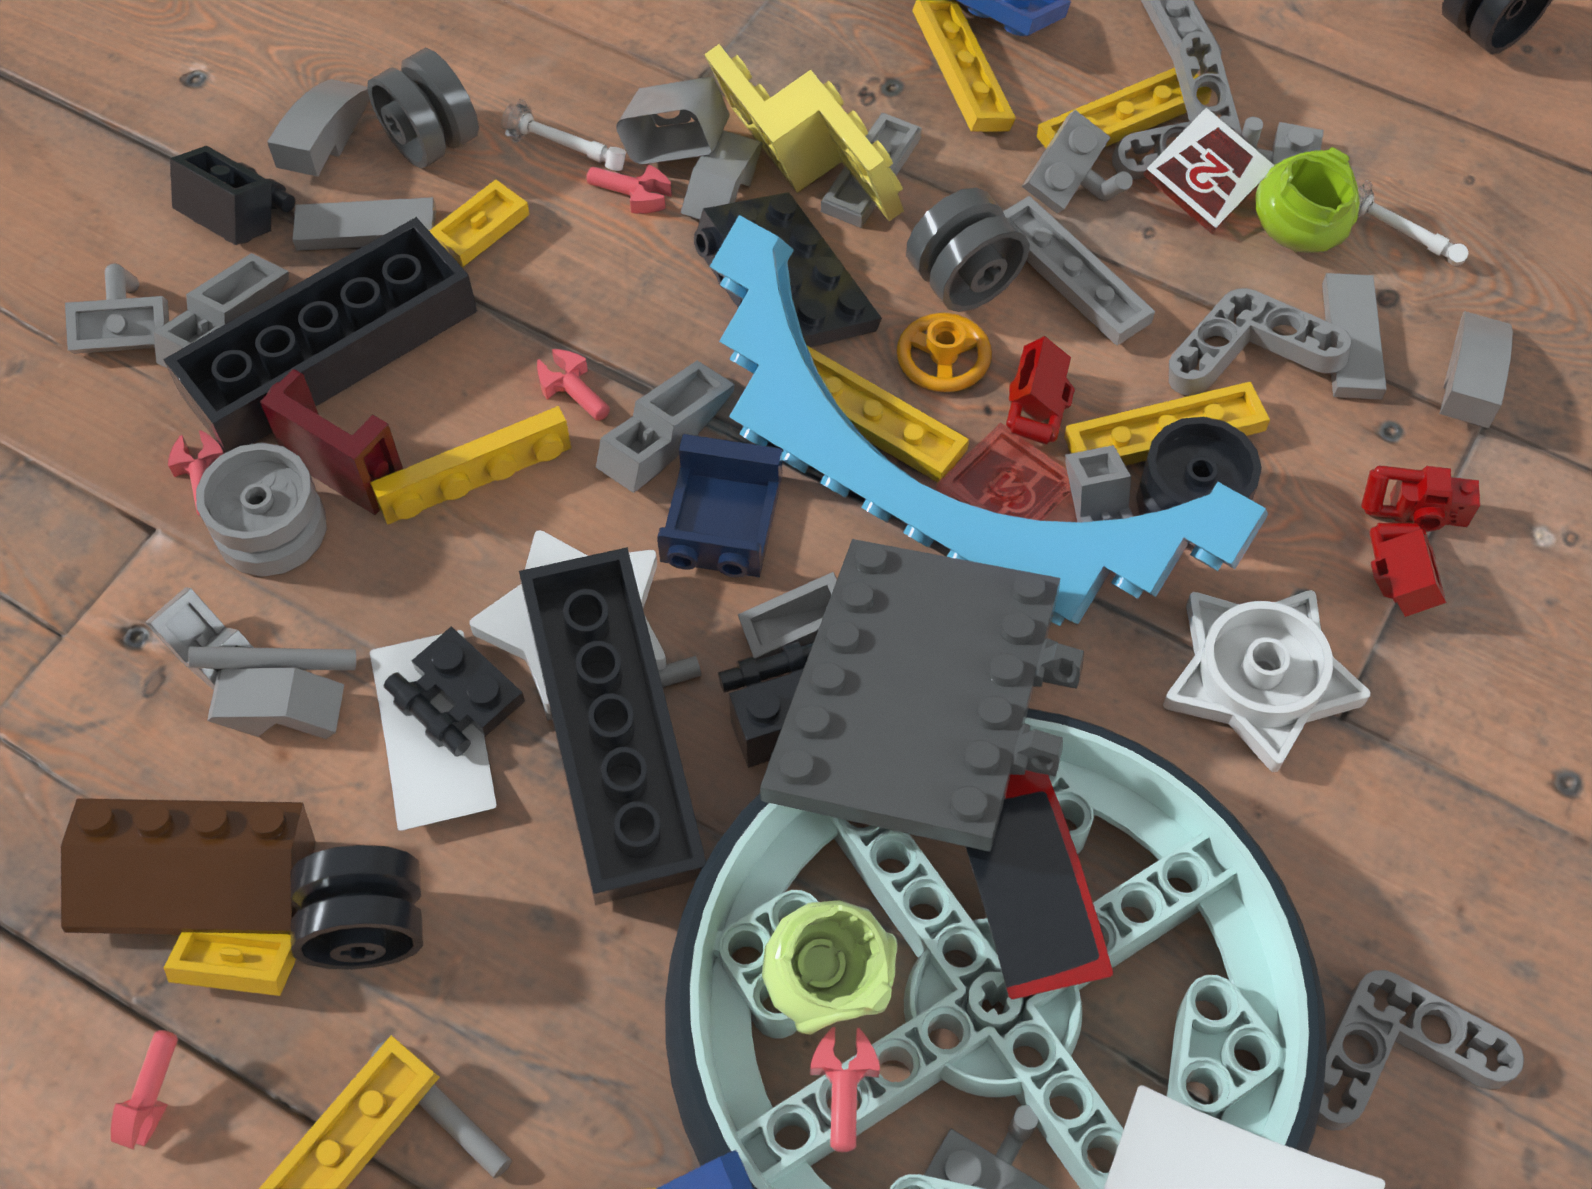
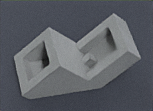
(719, 175)
(1099, 484)
(190, 623)
(261, 697)

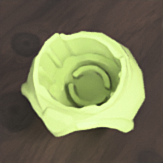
(829, 965)

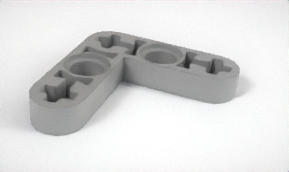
(1186, 67)
(1255, 325)
(1384, 1029)

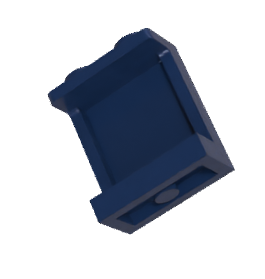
(721, 506)

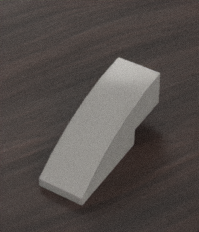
(317, 126)
(219, 302)
(1477, 370)
(653, 435)
(787, 617)

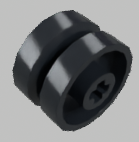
(1495, 23)
(1190, 460)
(356, 907)

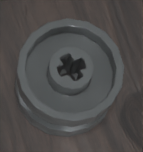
(423, 107)
(967, 249)

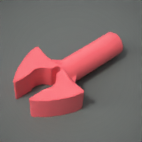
(638, 188)
(574, 367)
(181, 462)
(844, 1085)
(138, 1117)

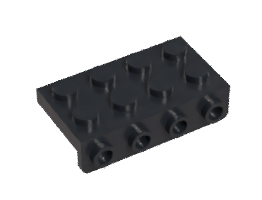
(823, 291)

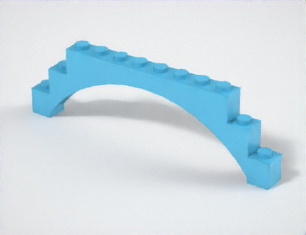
(797, 412)

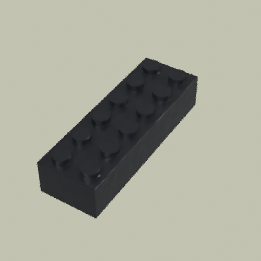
(327, 328)
(612, 726)

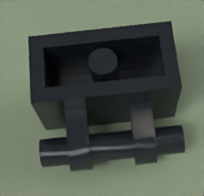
(225, 194)
(762, 707)

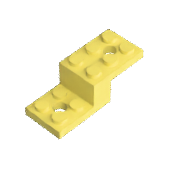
(808, 131)

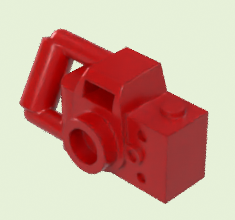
(1040, 392)
(1422, 496)
(1406, 567)

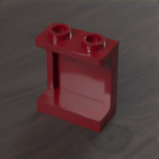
(329, 453)

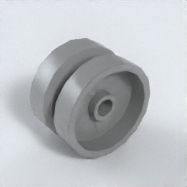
(261, 509)

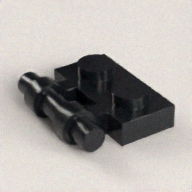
(466, 680)

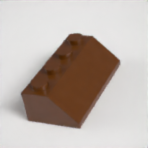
(181, 866)

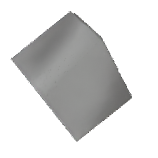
(695, 100)

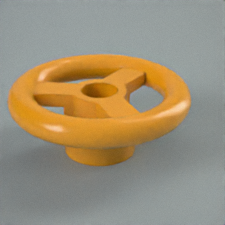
(945, 340)

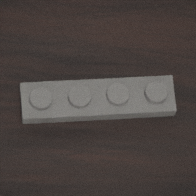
(1080, 274)

